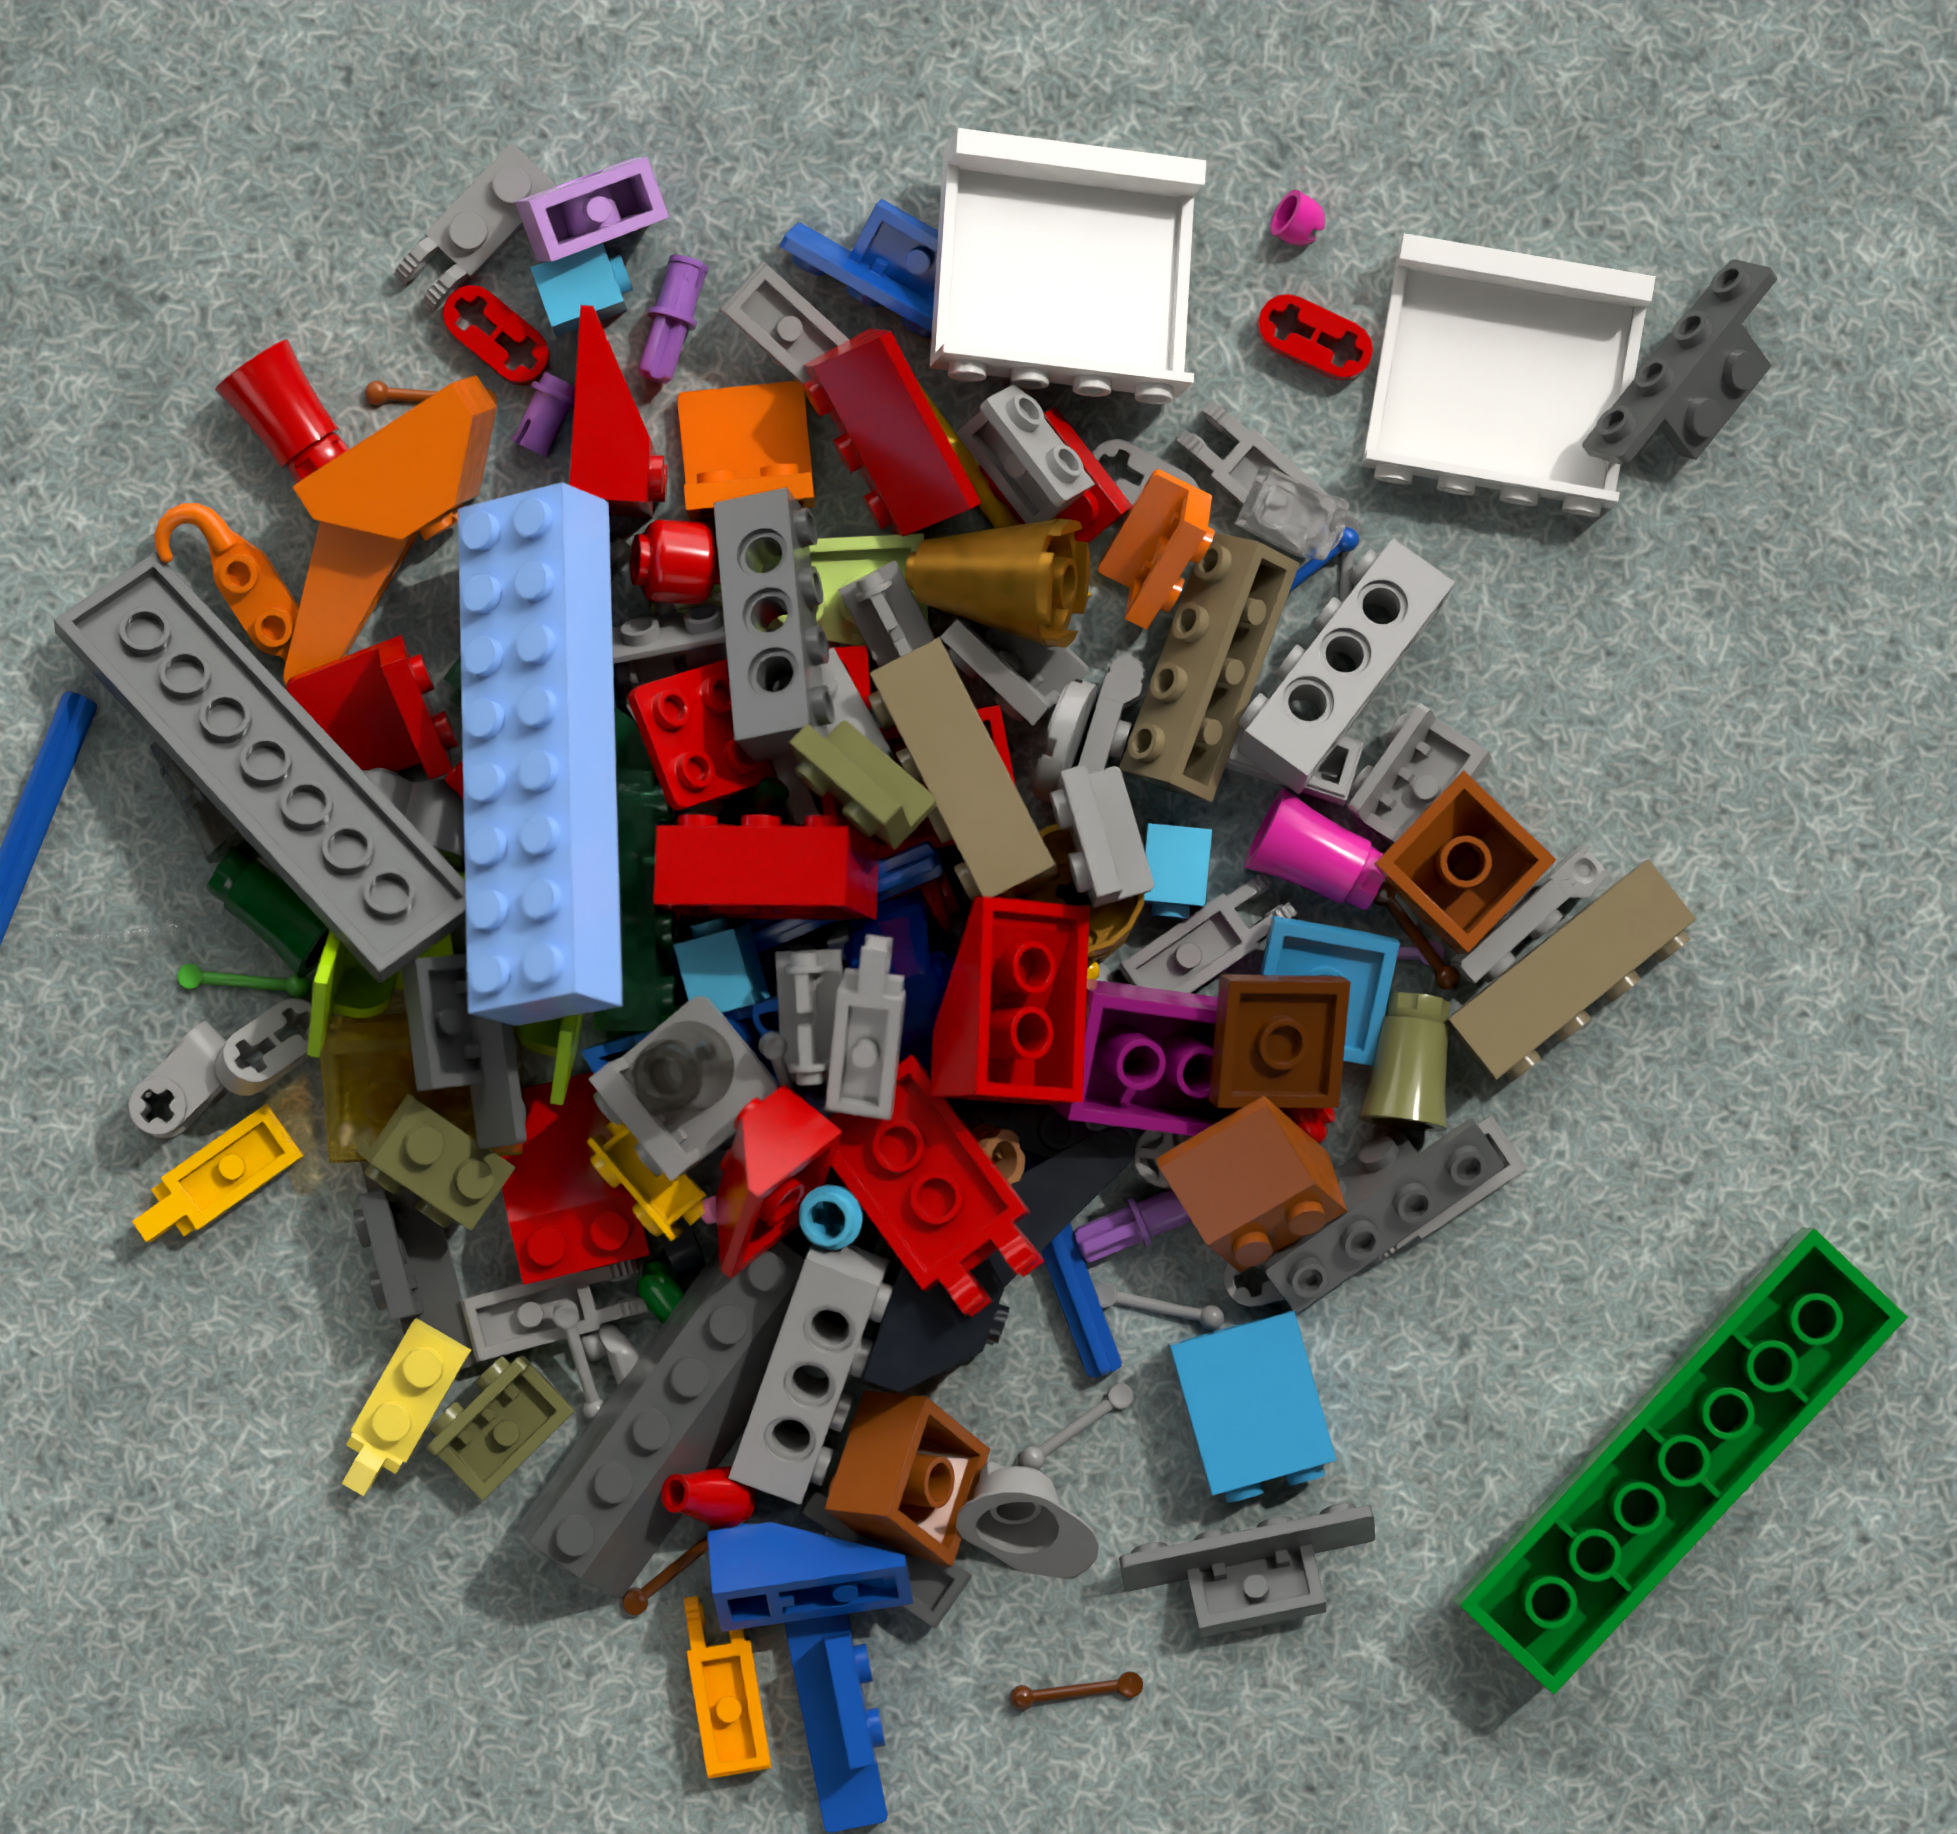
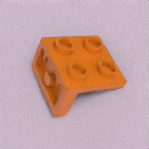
(744, 444)

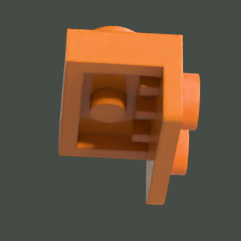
(1156, 543)

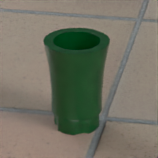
(269, 908)

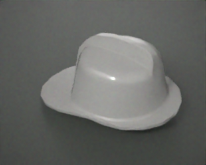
(1024, 1524)

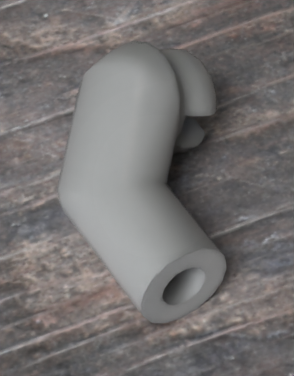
(611, 1343)

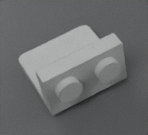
(682, 1139)

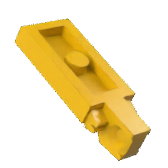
(220, 1175)

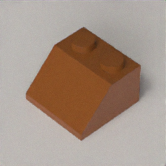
(1463, 864)
(1253, 1184)
(906, 1475)

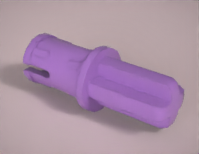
(672, 317)
(1130, 1225)

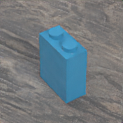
(1253, 1405)

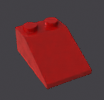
(609, 439)
(1015, 1006)
(557, 1201)

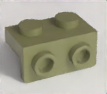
(866, 781)
(436, 1164)
(500, 1426)

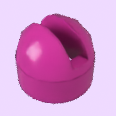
(1297, 218)

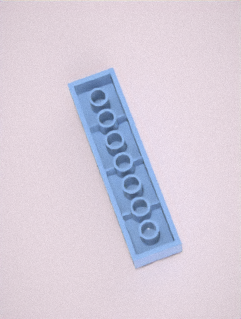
(539, 756)

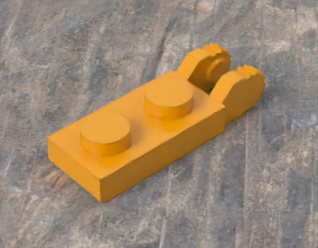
(726, 1699)

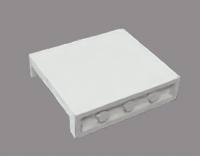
(1064, 265)
(1503, 372)

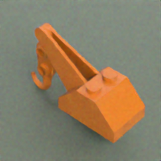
(369, 514)

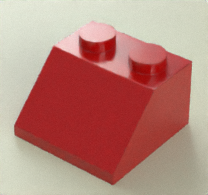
(774, 1162)

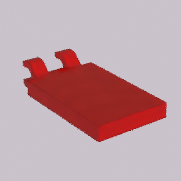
(933, 1190)

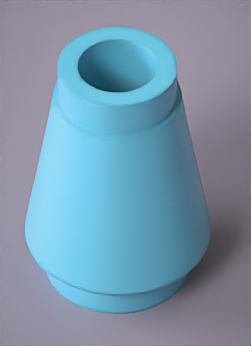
(823, 1222)

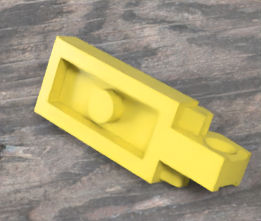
(403, 1403)

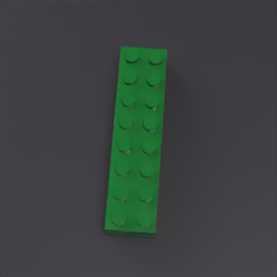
(1680, 1458)

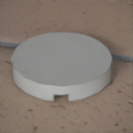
(1066, 735)

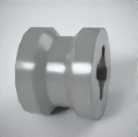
(1147, 1151)

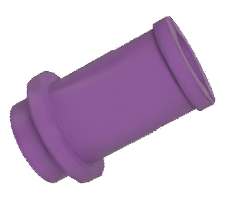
(545, 414)

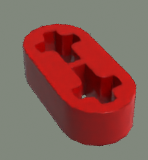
(1321, 323)
(507, 324)

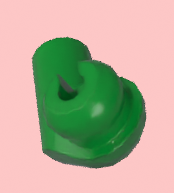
(659, 1288)

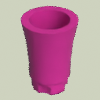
(1315, 853)

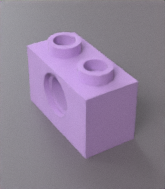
(592, 209)

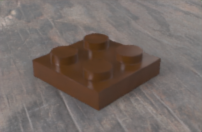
(1279, 1040)

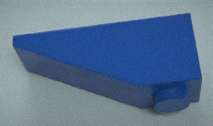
(791, 1574)

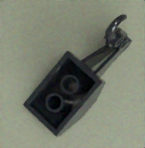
(927, 1329)

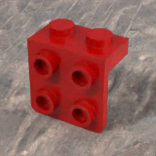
(379, 708)
(692, 738)

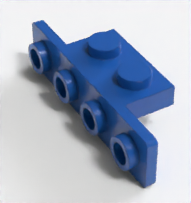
(887, 265)
(837, 1722)

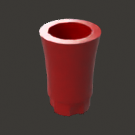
(283, 410)

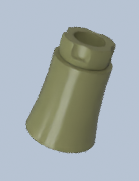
(1410, 1065)

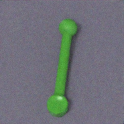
(192, 976)

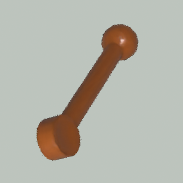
(378, 393)

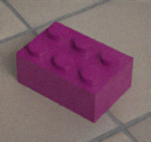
(1147, 1060)

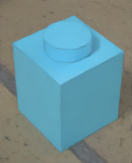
(581, 280)
(1178, 869)
(722, 964)

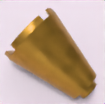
(1007, 578)

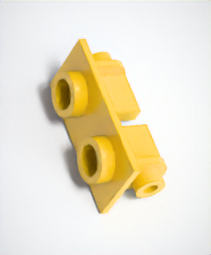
(658, 1198)

